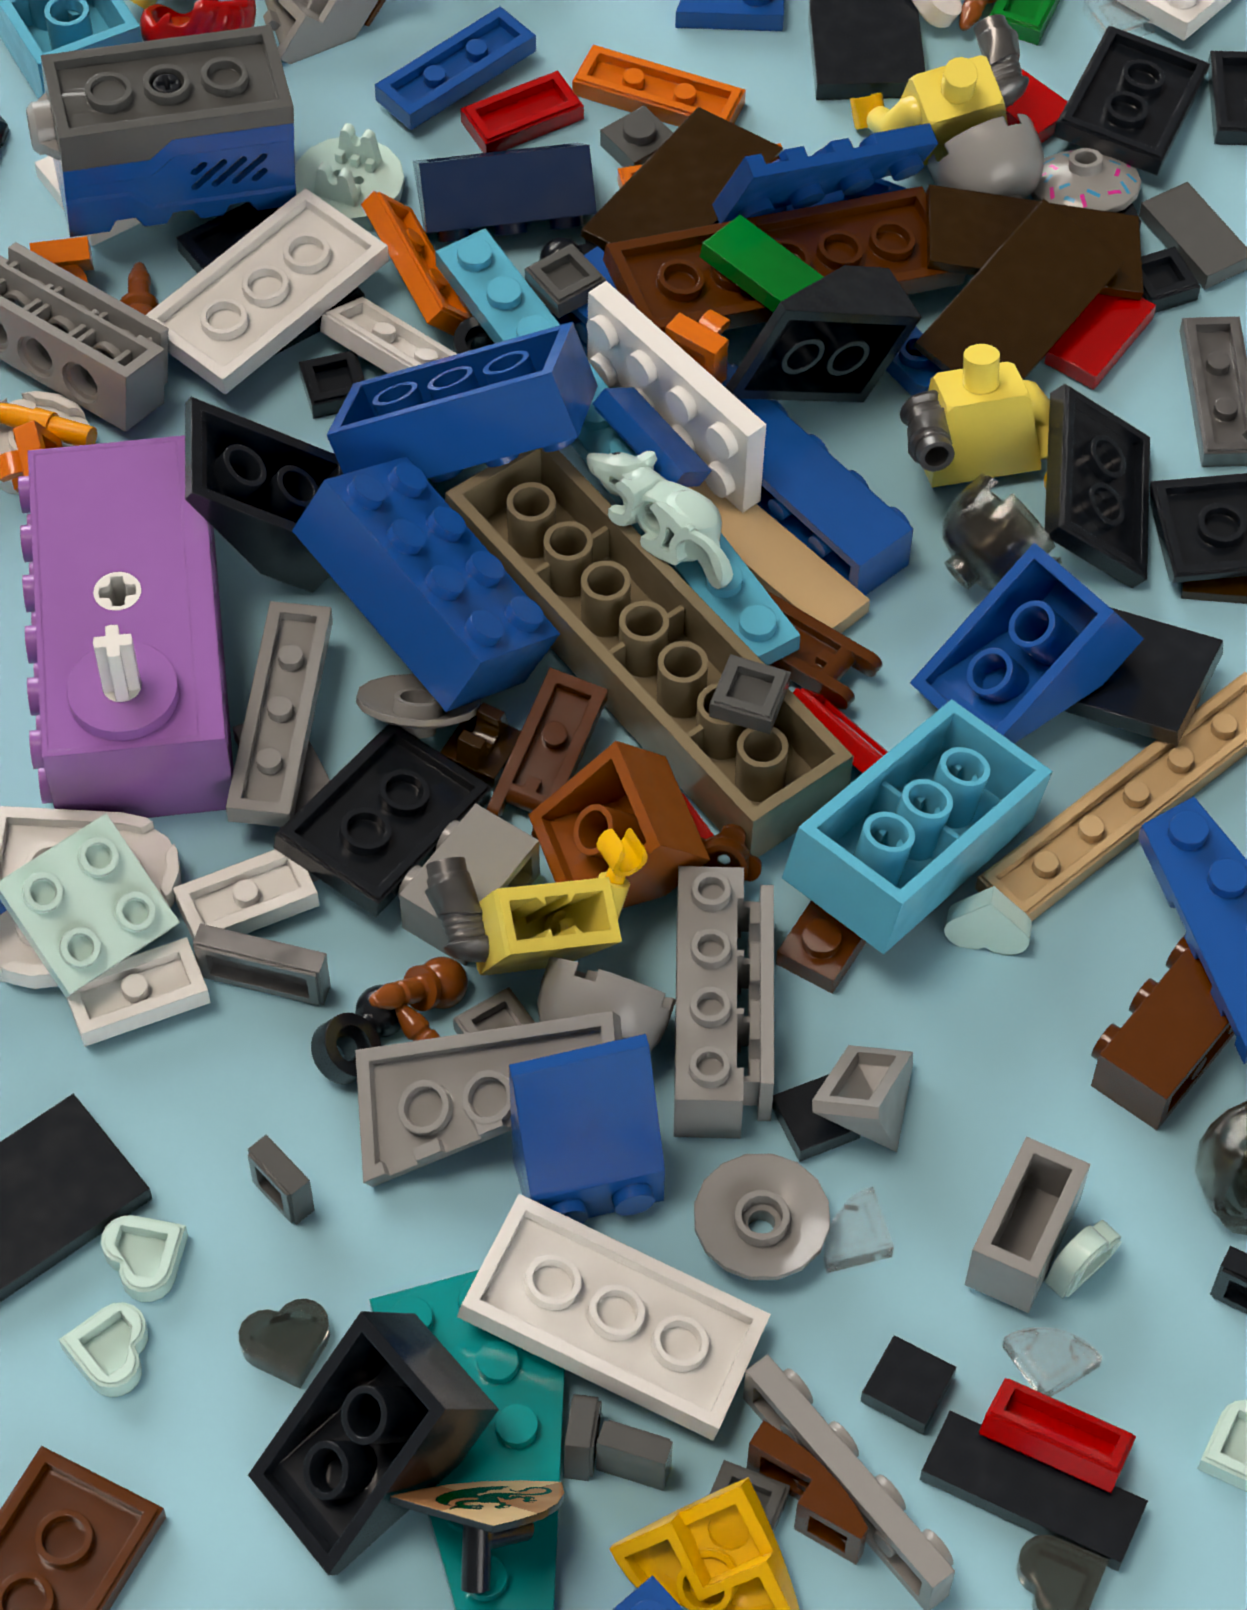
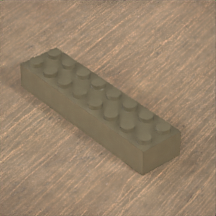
(653, 646)

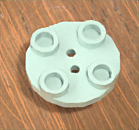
(348, 171)

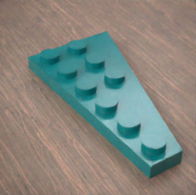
(516, 1445)

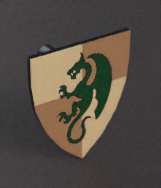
(491, 1517)

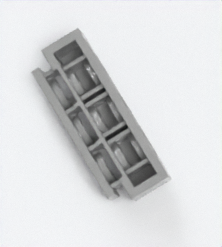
(80, 340)
(707, 1020)

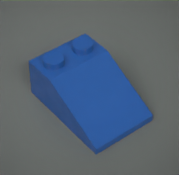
(1028, 649)
(588, 1130)

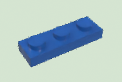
(455, 68)

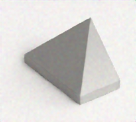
(867, 1093)

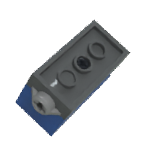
(167, 128)

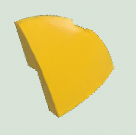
(712, 1554)

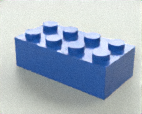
(470, 407)
(425, 582)

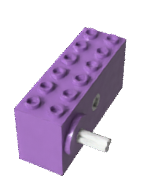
(123, 632)

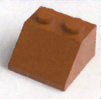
(620, 792)

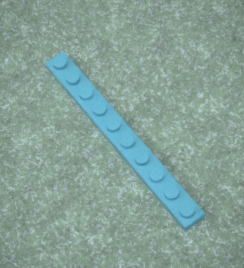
(510, 309)

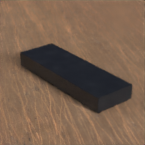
(1031, 1491)

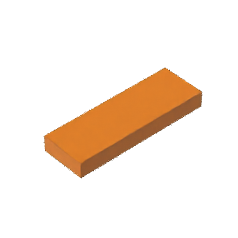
(666, 91)
(416, 262)

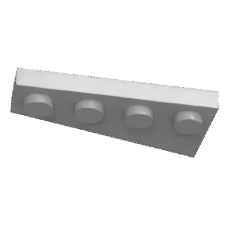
(452, 1090)

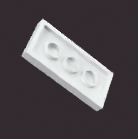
(267, 289)
(717, 426)
(614, 1316)

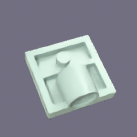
(86, 905)

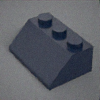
(505, 190)

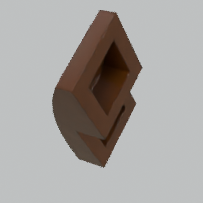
(823, 1507)

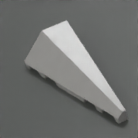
(315, 25)

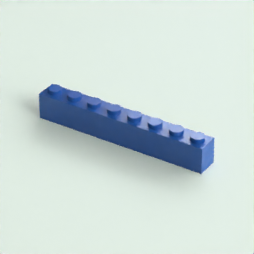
(811, 489)

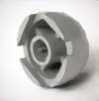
(992, 159)
(573, 993)

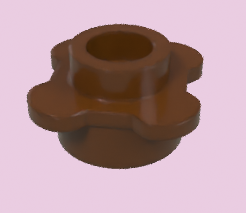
(732, 843)

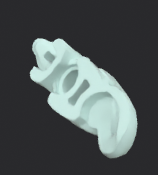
(675, 518)

